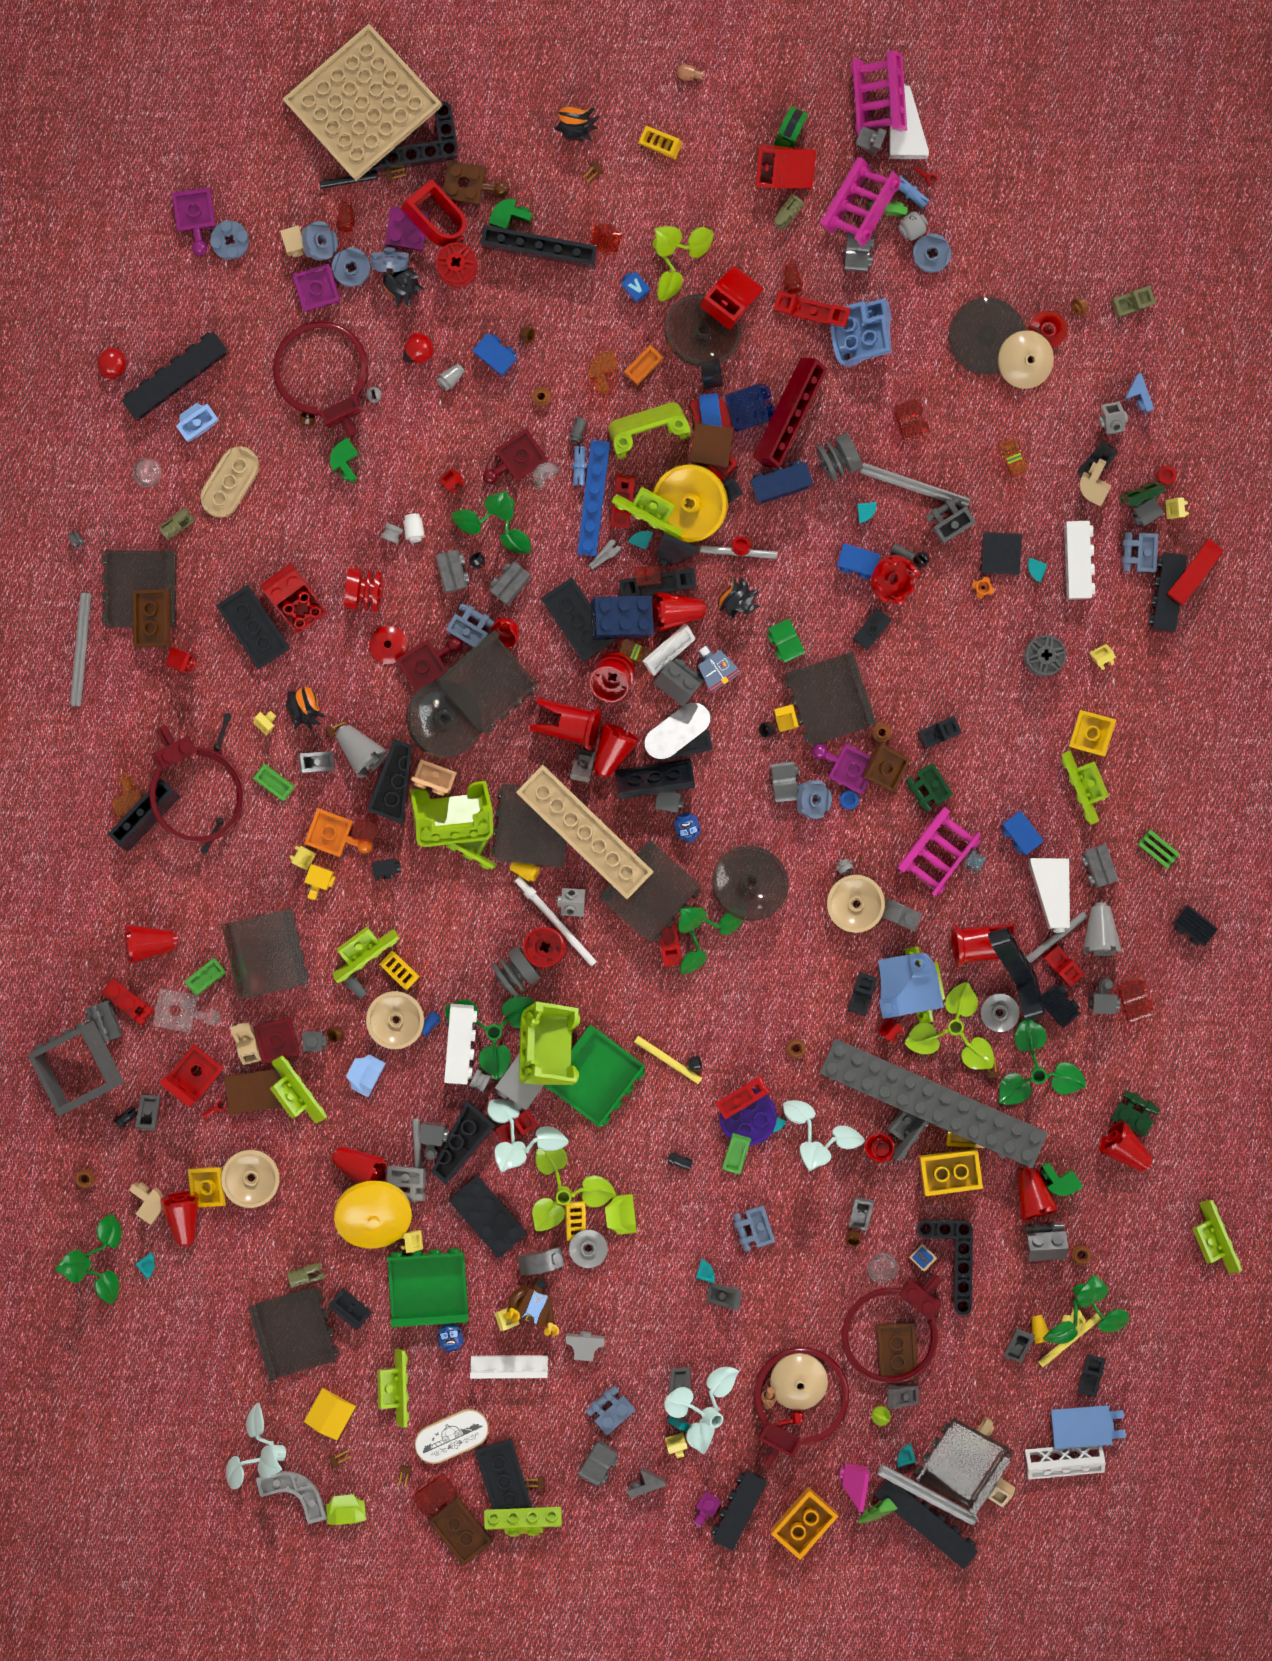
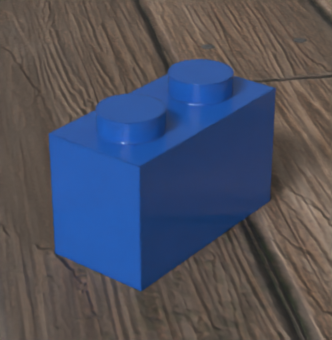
(495, 354)
(857, 561)
(1022, 833)

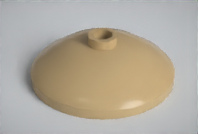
(1014, 363)
(841, 903)
(381, 1024)
(247, 1192)
(794, 1370)

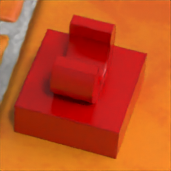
(450, 479)
(889, 1029)

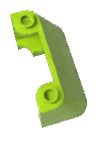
(667, 414)
(452, 818)
(547, 1044)

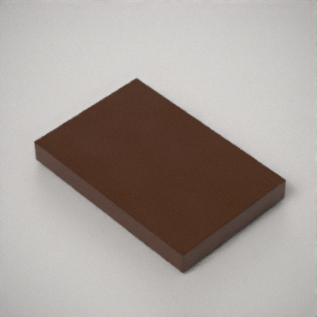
(151, 618)
(251, 1091)
(897, 1348)
(460, 1530)

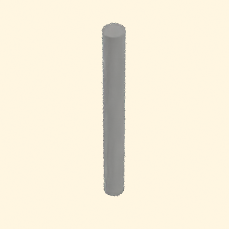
(728, 551)
(1055, 938)
(417, 1146)

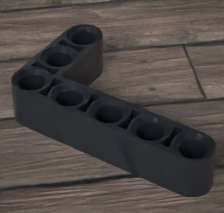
(420, 149)
(1020, 971)
(958, 1257)

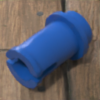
(430, 1022)

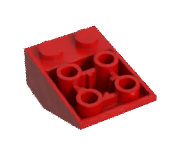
(785, 167)
(731, 297)
(293, 598)

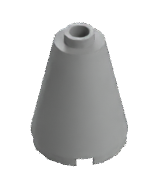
(360, 750)
(1101, 932)

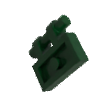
(1146, 491)
(933, 782)
(1137, 1121)

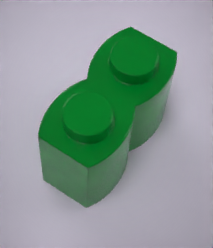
(786, 641)

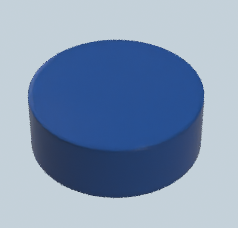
(849, 799)

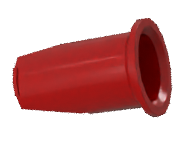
(574, 725)
(974, 943)

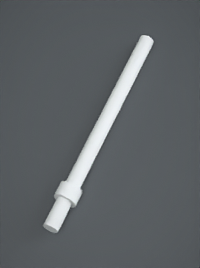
(530, 893)

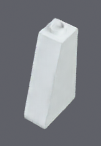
(909, 143)
(1052, 887)

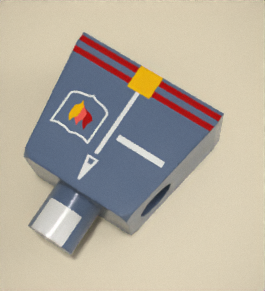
(716, 669)

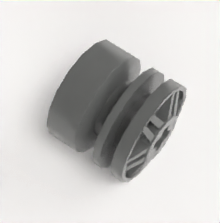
(839, 457)
(1038, 665)
(515, 971)

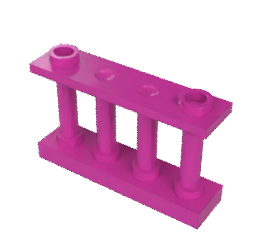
(896, 100)
(848, 190)
(920, 849)

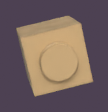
(293, 241)

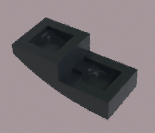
(711, 373)
(1104, 452)
(939, 732)
(862, 994)
(1091, 1375)

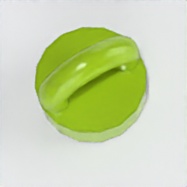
(881, 1415)

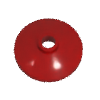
(1055, 335)
(398, 644)

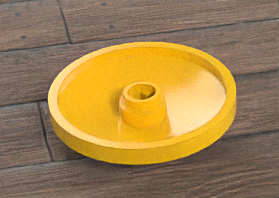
(698, 500)
(372, 1214)

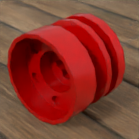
(452, 275)
(363, 590)
(612, 677)
(534, 942)

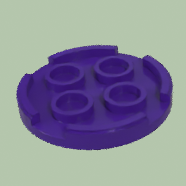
(753, 1121)

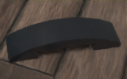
(671, 582)

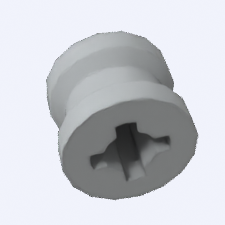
(391, 533)
(480, 1080)

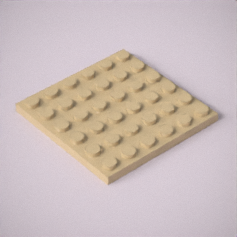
(362, 102)

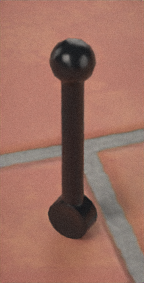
(227, 717)
(204, 849)

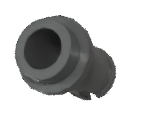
(577, 430)
(898, 550)
(355, 987)

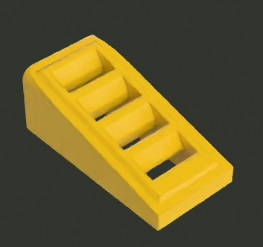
(677, 143)
(411, 981)
(575, 1204)

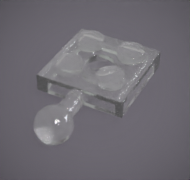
(187, 1004)

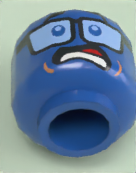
(687, 827)
(450, 1337)

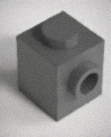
(1146, 512)
(669, 801)
(314, 1040)

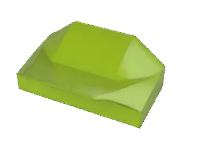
(621, 1214)
(345, 1510)

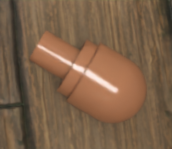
(689, 72)
(768, 1398)

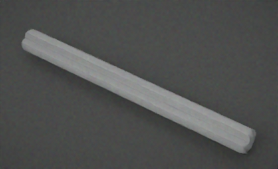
(911, 484)
(80, 649)
(926, 1494)

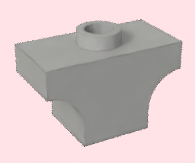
(584, 1344)

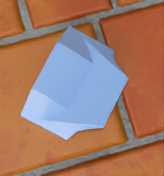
(196, 421)
(365, 1074)

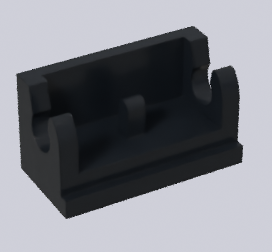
(349, 1309)

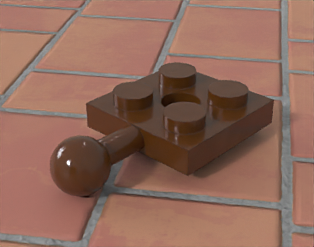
(476, 177)

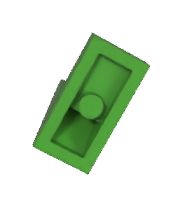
(896, 209)

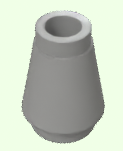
(450, 377)

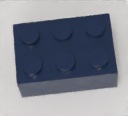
(780, 482)
(622, 617)

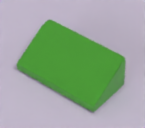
(877, 1511)

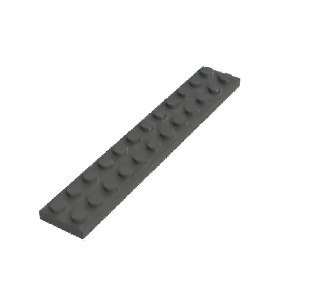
(933, 1103)

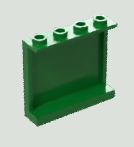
(603, 1079)
(428, 1288)

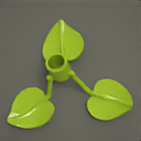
(665, 244)
(960, 1002)
(546, 1212)

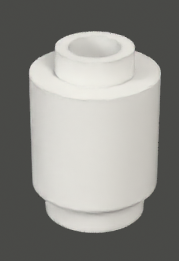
(413, 528)

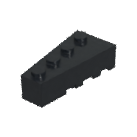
(391, 787)
(464, 1140)

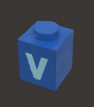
(635, 286)

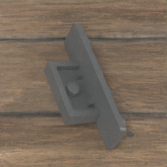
(907, 1129)

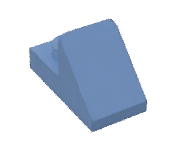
(1139, 389)

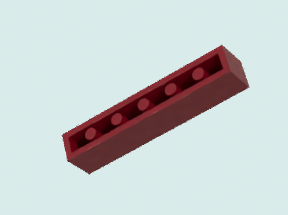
(790, 412)

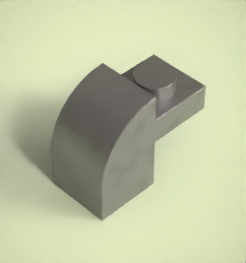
(901, 914)
(540, 1262)

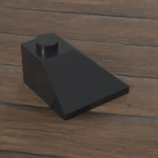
(674, 551)

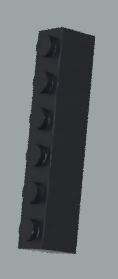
(539, 246)
(175, 376)
(928, 1523)

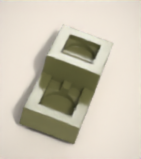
(1133, 301)

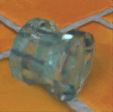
(975, 861)

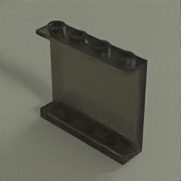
(136, 571)
(487, 683)
(830, 699)
(524, 834)
(658, 899)
(265, 954)
(293, 1332)
(963, 1464)

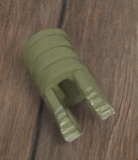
(788, 212)
(176, 523)
(301, 1275)

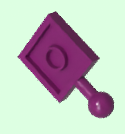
(194, 212)
(847, 767)

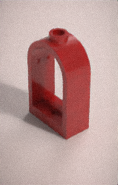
(432, 189)

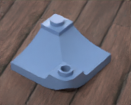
(865, 333)
(908, 986)

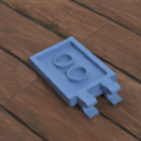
(1085, 1426)

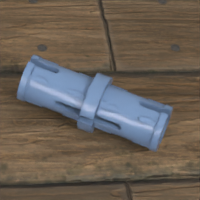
(912, 193)
(579, 466)

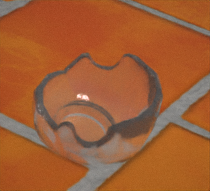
(147, 472)
(544, 472)
(882, 1267)

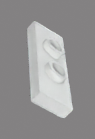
(669, 649)

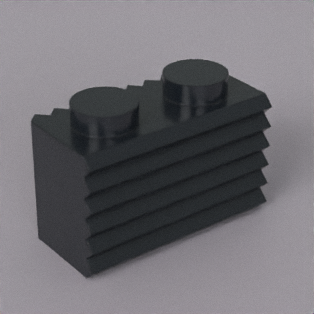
(1194, 926)
(1059, 1005)

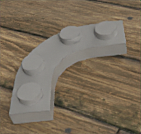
(299, 1486)

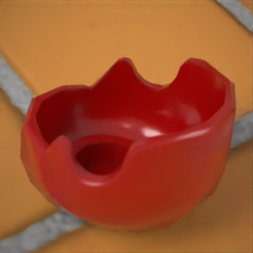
(419, 347)
(111, 363)
(507, 630)
(879, 1148)

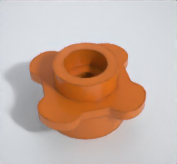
(980, 593)

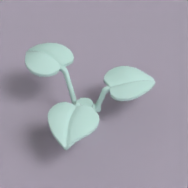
(814, 1153)
(514, 1154)
(679, 1400)
(270, 1454)

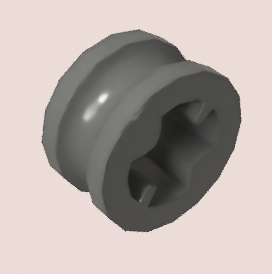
(76, 539)

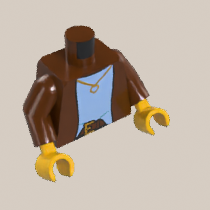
(533, 1306)

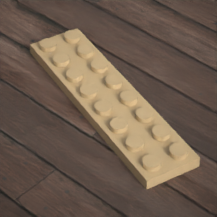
(584, 832)

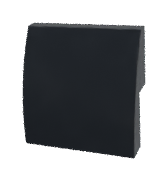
(1001, 553)

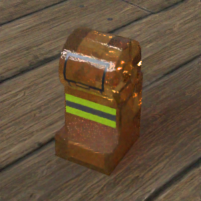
(1013, 457)
(634, 651)

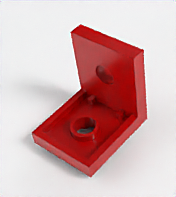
(182, 1081)

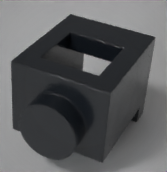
(386, 868)

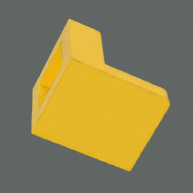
(786, 718)

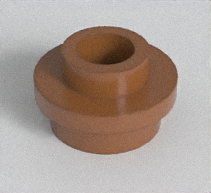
(1080, 306)
(545, 401)
(877, 737)
(800, 1053)
(81, 1183)
(1087, 1255)

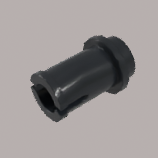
(125, 1117)
(679, 1161)

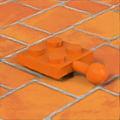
(331, 833)

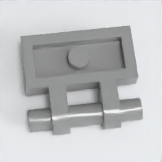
(408, 1177)

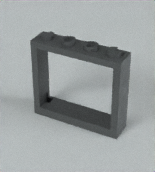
(100, 1054)

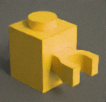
(319, 878)

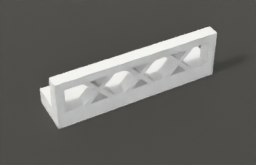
(509, 1366)
(1049, 1468)

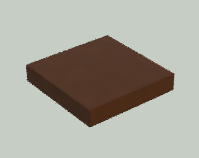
(711, 444)
(886, 767)

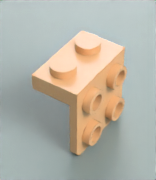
(435, 777)

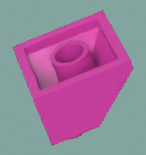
(855, 1482)

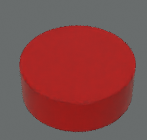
(1166, 475)
(741, 546)

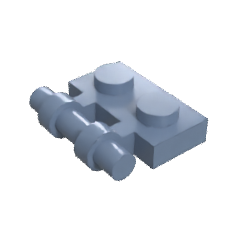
(1146, 552)
(467, 631)
(759, 1225)
(614, 1414)

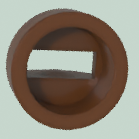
(527, 334)
(306, 419)
(335, 1034)
(849, 1238)

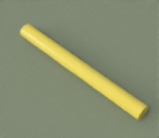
(668, 1060)
(1061, 1347)

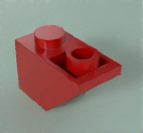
(181, 661)

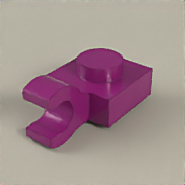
(708, 1506)

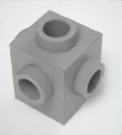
(1113, 418)
(572, 902)

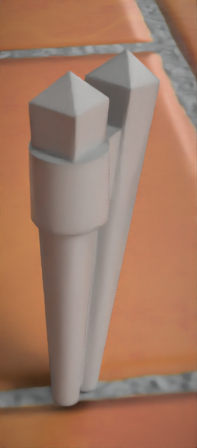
(606, 553)

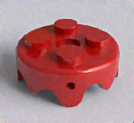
(902, 582)

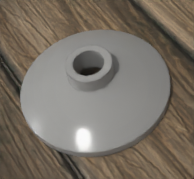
(1007, 1019)
(585, 1258)

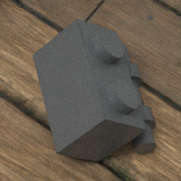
(952, 525)
(678, 681)
(1103, 1001)
(105, 1020)
(433, 1135)
(1046, 1245)

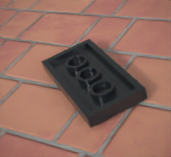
(573, 616)
(253, 627)
(655, 778)
(488, 1216)
(503, 1476)

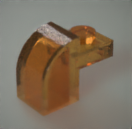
(599, 367)
(124, 803)

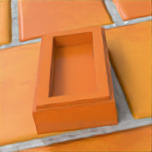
(643, 365)

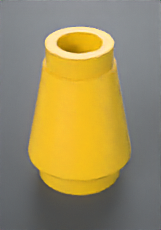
(526, 871)
(1039, 1328)

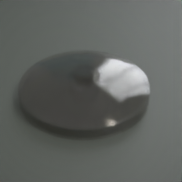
(980, 331)
(697, 335)
(438, 724)
(750, 883)

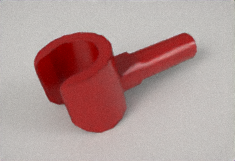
(925, 175)
(213, 1110)
(797, 1419)

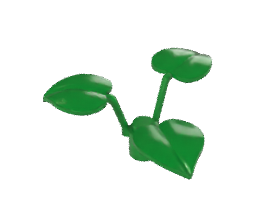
(501, 506)
(692, 918)
(497, 1059)
(1065, 1079)
(76, 1264)
(1085, 1294)

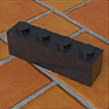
(1166, 608)
(141, 817)
(739, 1509)

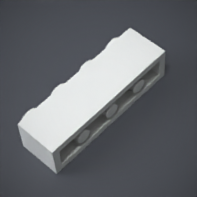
(1078, 560)
(459, 1044)

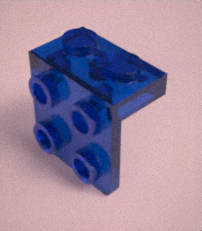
(750, 406)

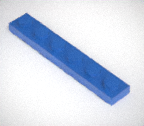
(593, 498)

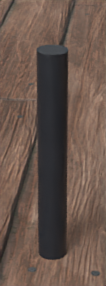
(347, 180)

